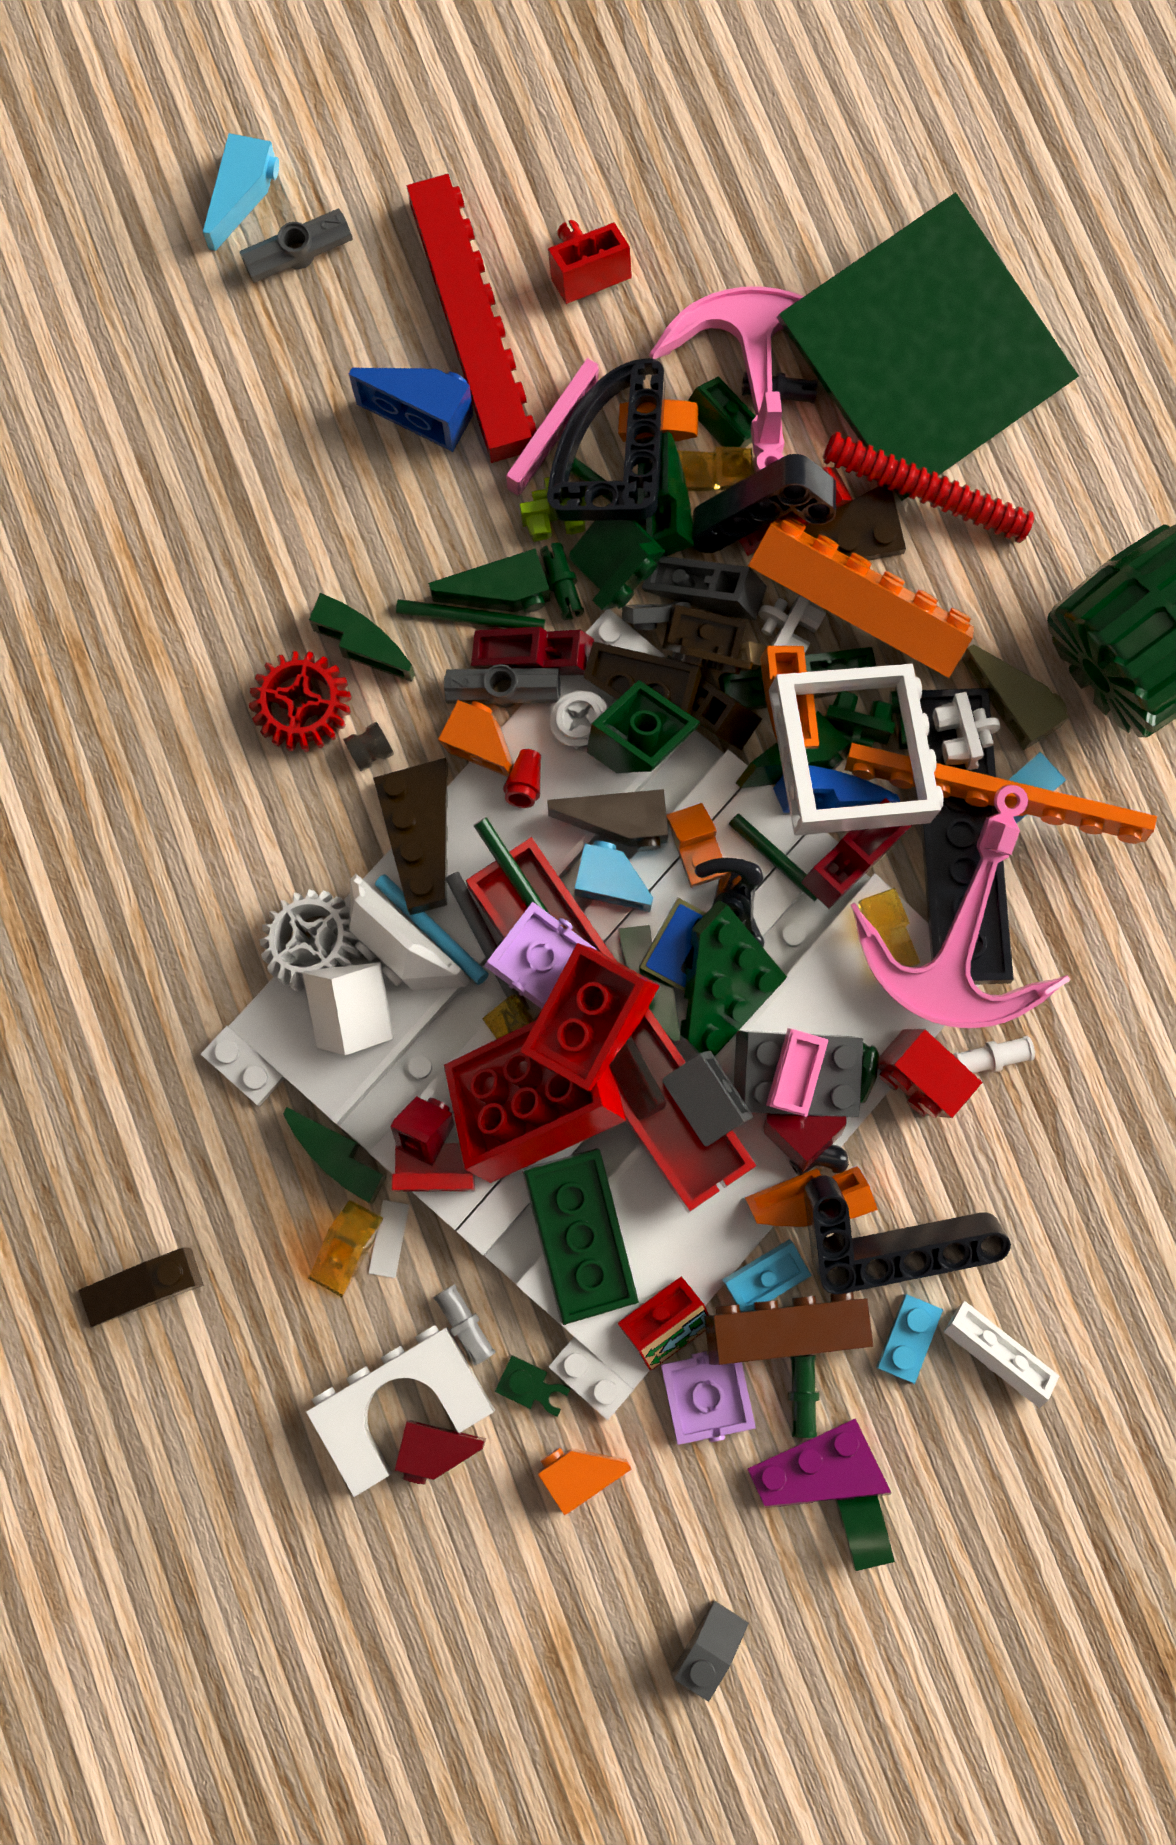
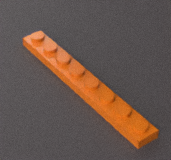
(980, 790)

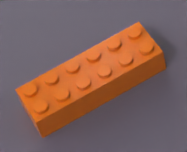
(863, 596)

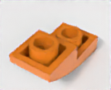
(679, 419)

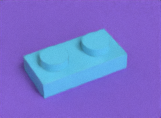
(767, 1276)
(909, 1338)

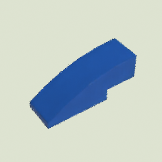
(837, 790)

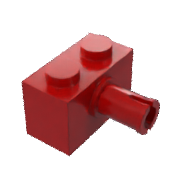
(588, 260)

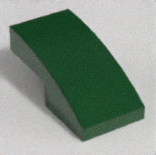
(865, 1532)

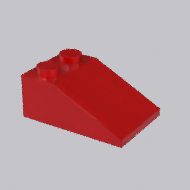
(588, 1016)

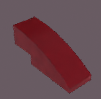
(532, 649)
(850, 861)

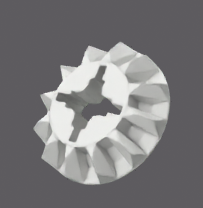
(576, 704)

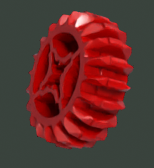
(272, 693)

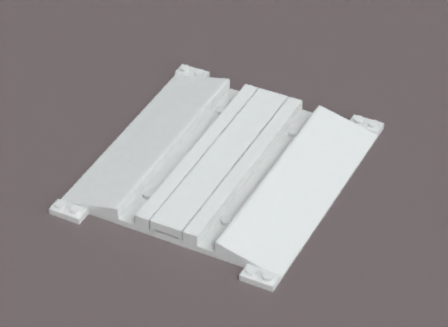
(824, 994)

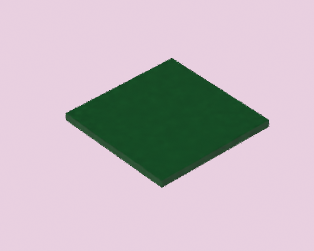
(928, 342)

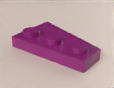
(821, 1470)

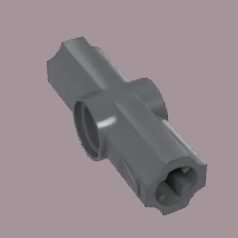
(316, 235)
(478, 685)

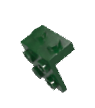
(616, 559)

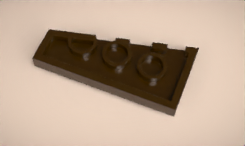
(416, 822)

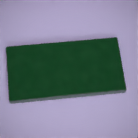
(580, 1236)

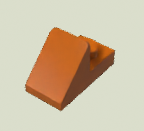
(695, 841)

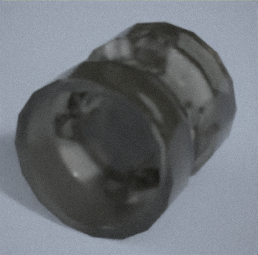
(368, 746)

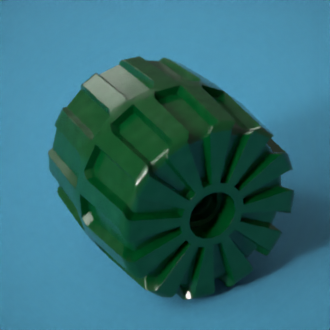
(1123, 633)

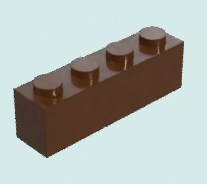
(788, 1331)

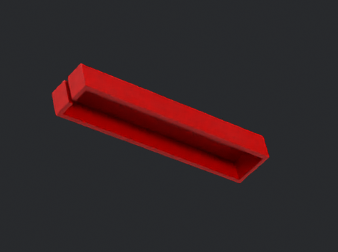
(666, 1135)

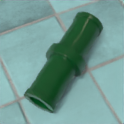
(562, 581)
(803, 1396)

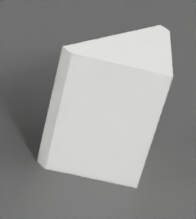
(348, 1007)

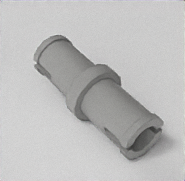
(464, 1325)

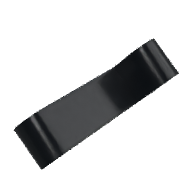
(763, 497)

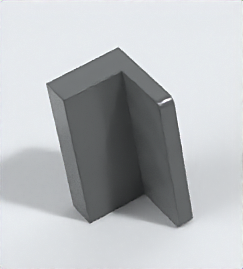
(707, 1098)

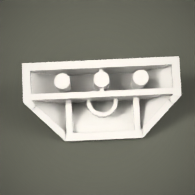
(398, 944)

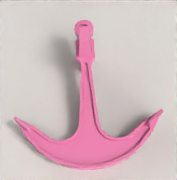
(752, 319)
(944, 987)

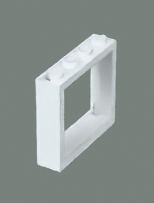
(795, 764)

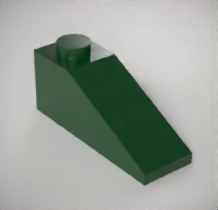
(501, 585)
(768, 768)

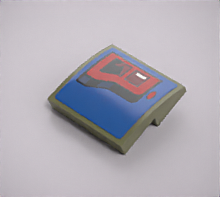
(671, 947)

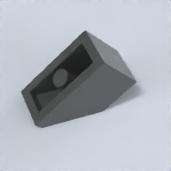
(710, 1651)

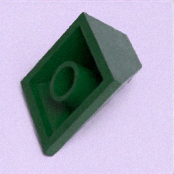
(638, 731)

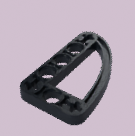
(624, 492)

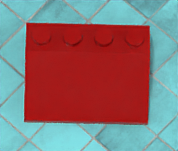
(520, 1111)

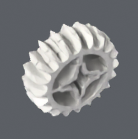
(285, 956)

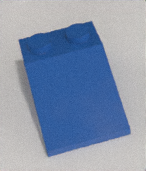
(417, 399)

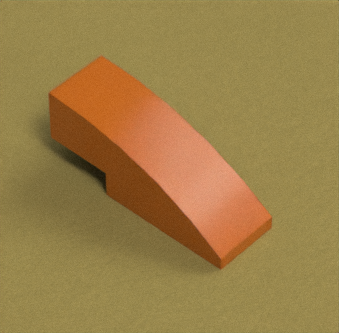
(785, 661)
(785, 1202)

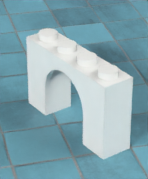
(343, 1416)

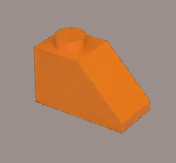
(476, 737)
(579, 1475)

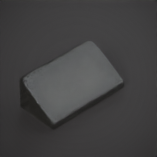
(637, 1081)

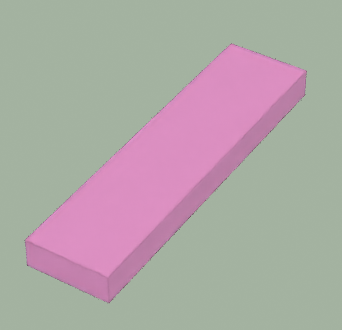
(551, 428)

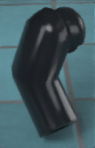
(833, 1158)

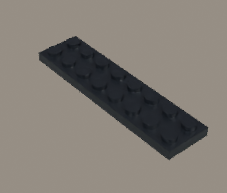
(953, 856)

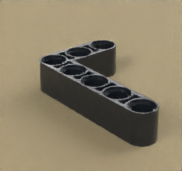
(891, 1248)

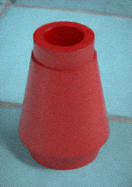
(523, 782)

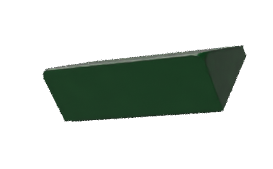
(723, 413)

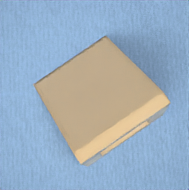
(751, 652)

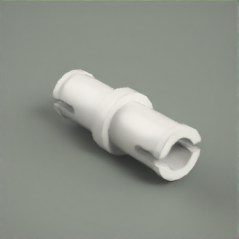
(996, 1055)

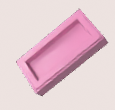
(797, 1072)

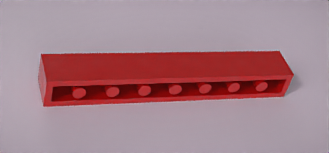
(470, 317)

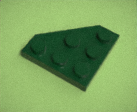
(726, 980)

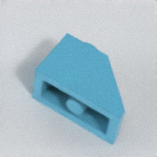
(610, 878)

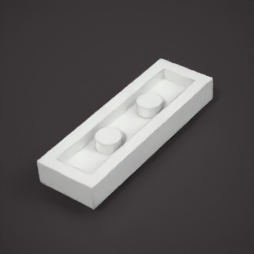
(1002, 1354)

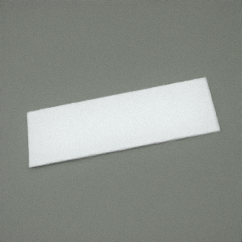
(389, 1239)

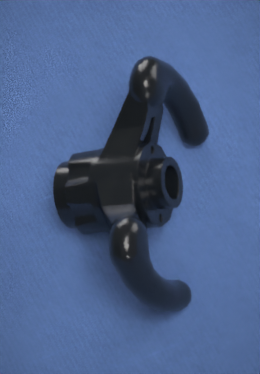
(736, 888)

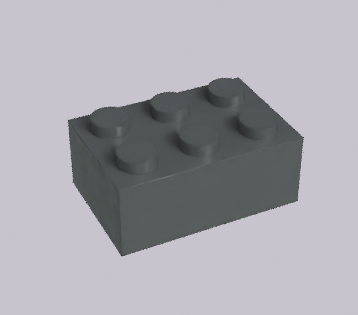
(837, 1084)

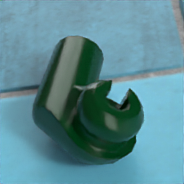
(869, 1071)

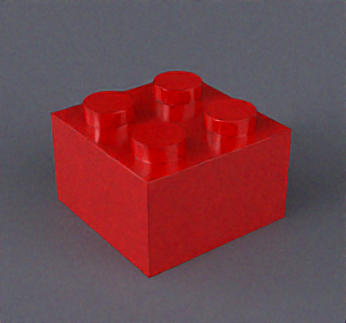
(927, 1074)

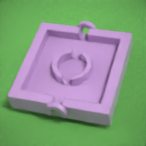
(534, 954)
(706, 1399)

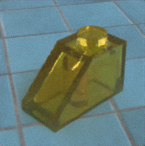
(345, 1247)

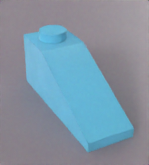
(240, 185)

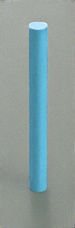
(433, 931)

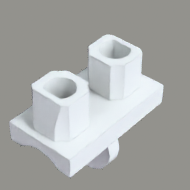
(802, 613)
(967, 746)

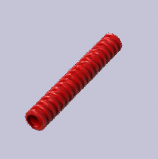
(928, 487)

